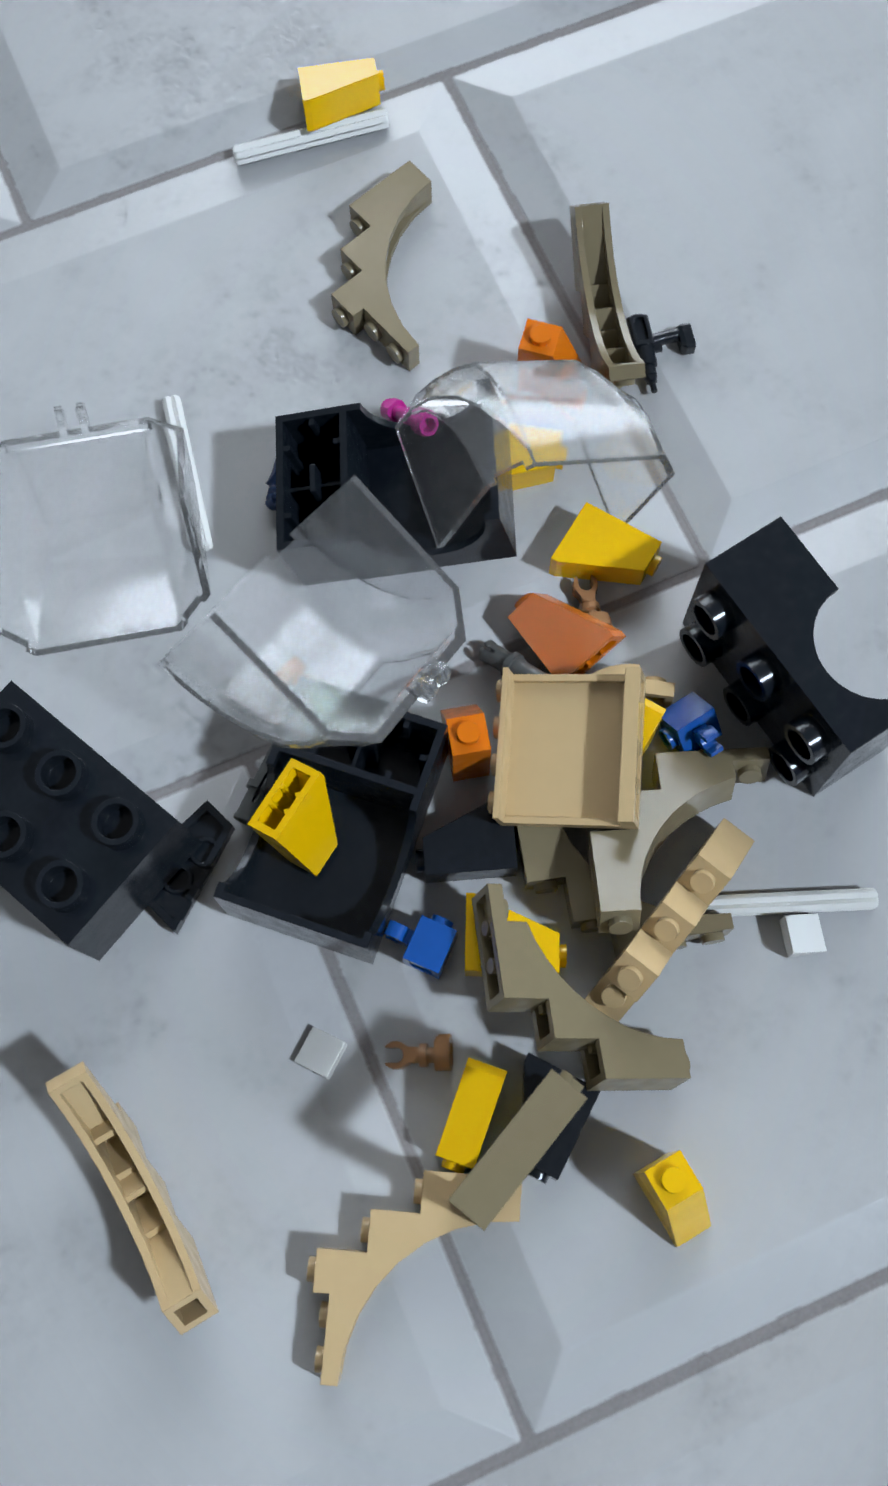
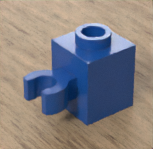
(691, 726)
(427, 945)

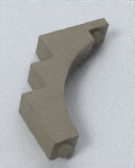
(682, 788)
(523, 980)

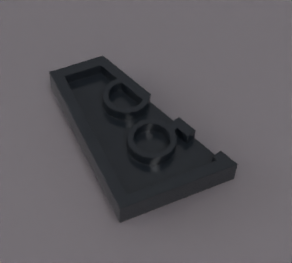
(182, 890)

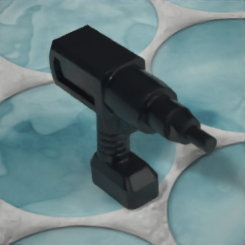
(649, 344)

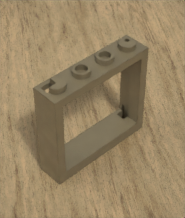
(519, 1148)

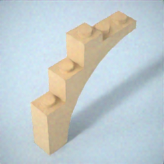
(670, 921)
(140, 1195)
(391, 1236)

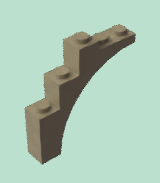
(379, 223)
(602, 308)
(552, 860)

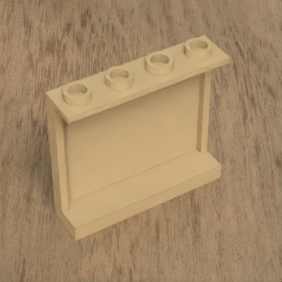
(568, 750)

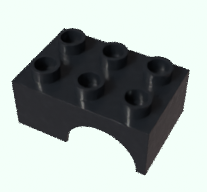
(330, 445)
(757, 628)
(377, 814)
(76, 832)

